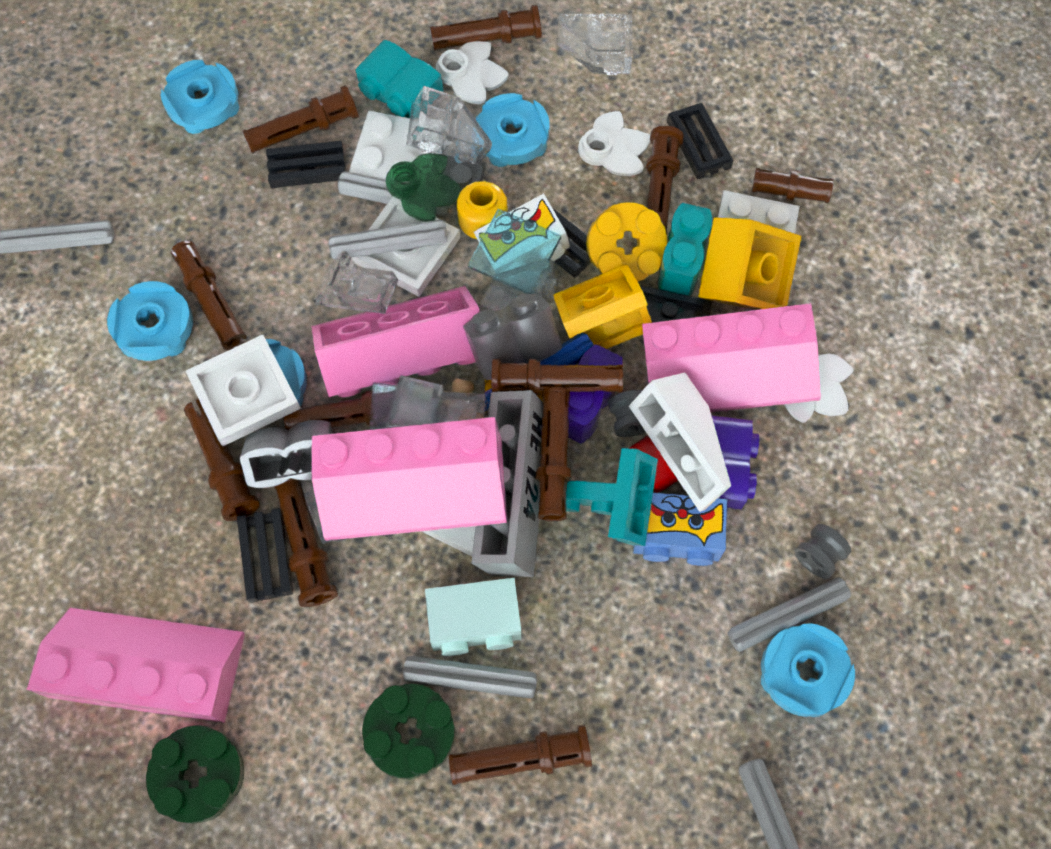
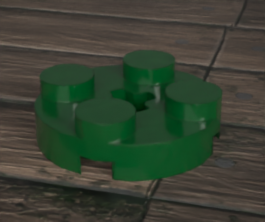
(383, 740)
(173, 757)

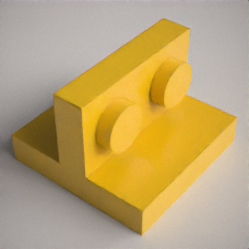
(605, 308)

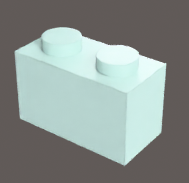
(473, 616)

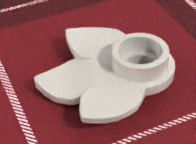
(471, 71)
(618, 145)
(833, 399)

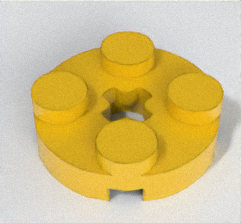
(643, 226)

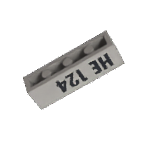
(511, 546)

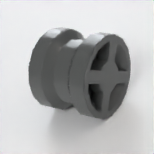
(626, 422)
(822, 551)

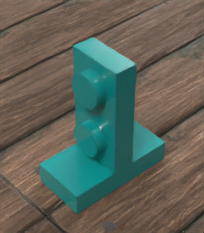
(626, 500)

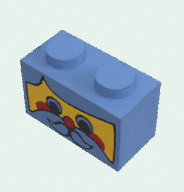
(684, 532)

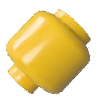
(478, 205)

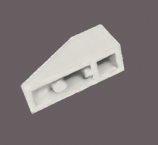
(684, 435)

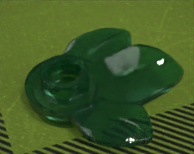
(427, 185)

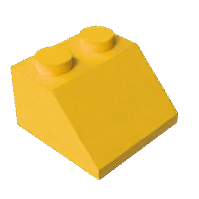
(749, 264)

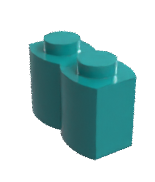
(395, 77)
(685, 249)

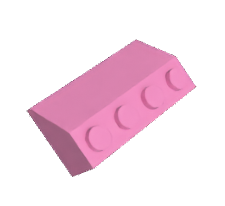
(405, 341)
(740, 356)
(409, 479)
(138, 664)

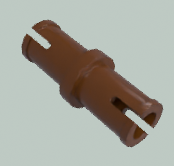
(792, 185)

